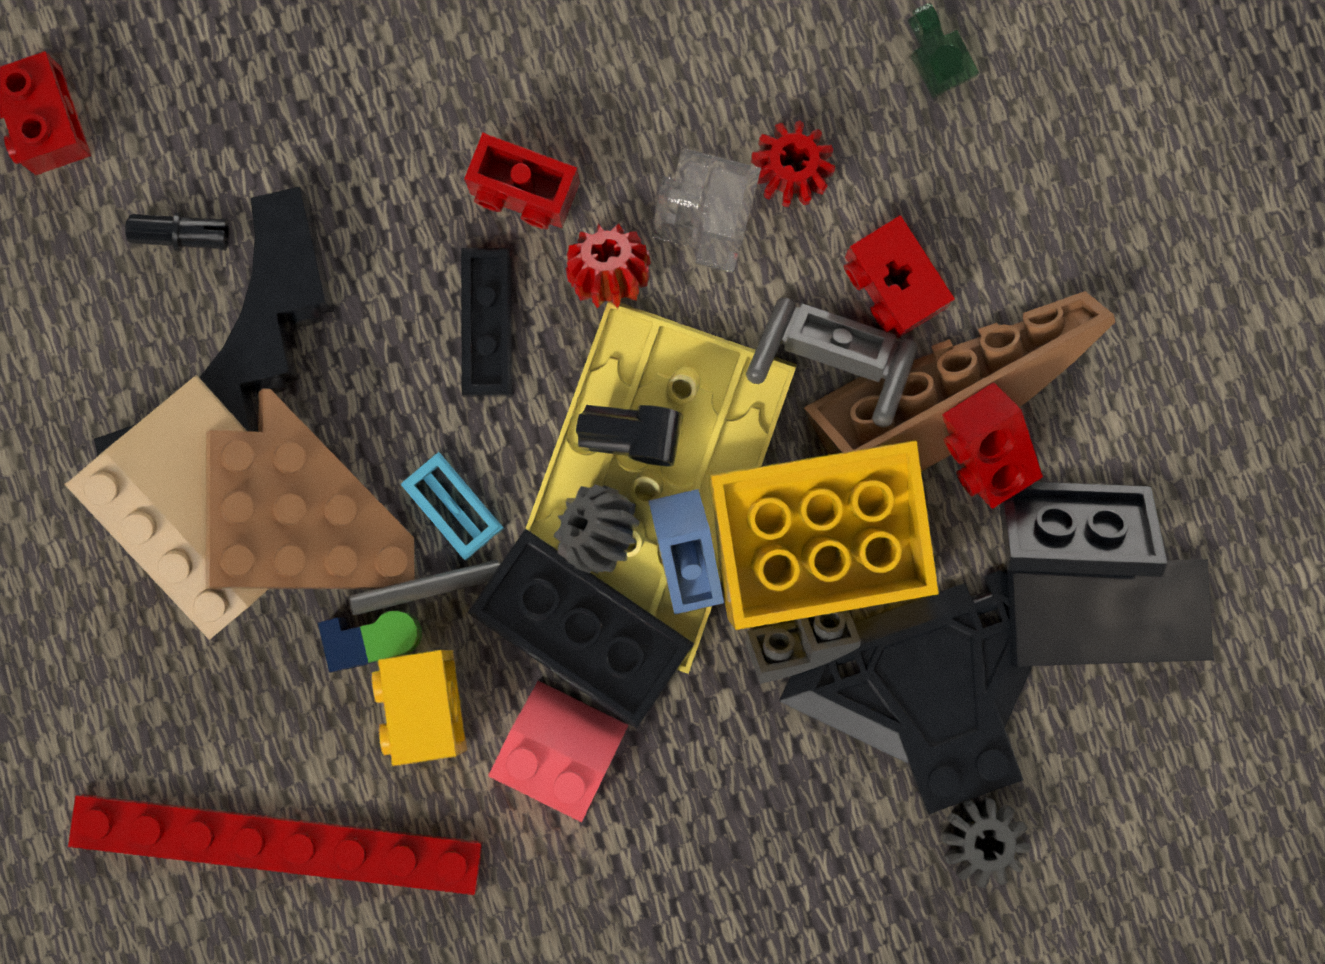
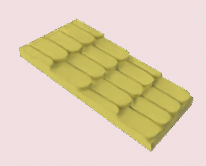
(723, 430)

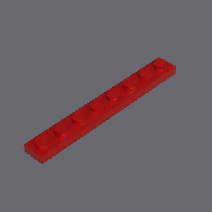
(275, 844)

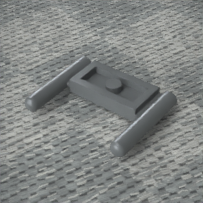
(840, 345)

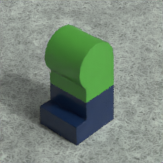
(389, 637)

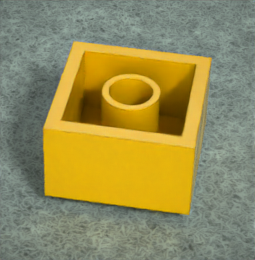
(419, 707)

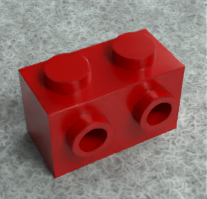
(40, 115)
(521, 181)

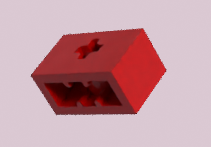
(897, 252)

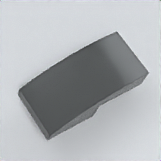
(801, 645)

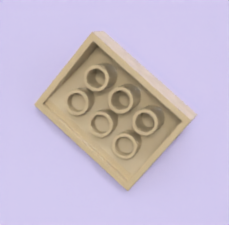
(153, 501)

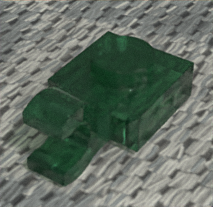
(941, 59)

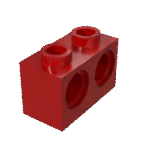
(991, 446)

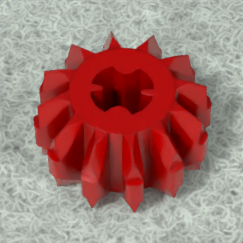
(800, 148)
(608, 265)

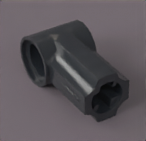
(641, 434)

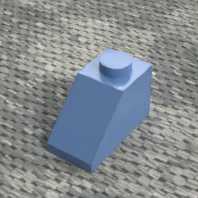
(686, 551)

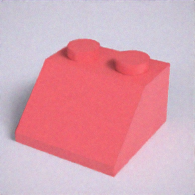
(558, 751)

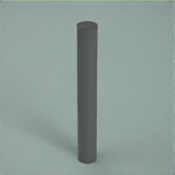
(422, 587)

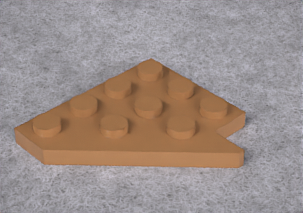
(293, 513)

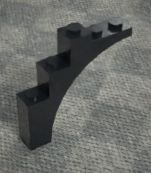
(284, 287)

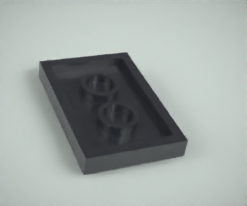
(1083, 530)

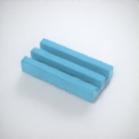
(479, 538)

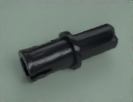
(177, 231)

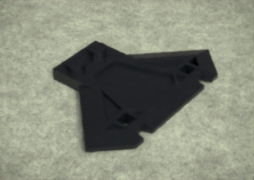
(928, 692)

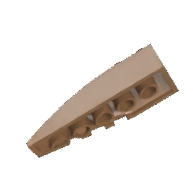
(1014, 357)

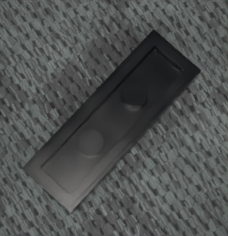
(486, 322)

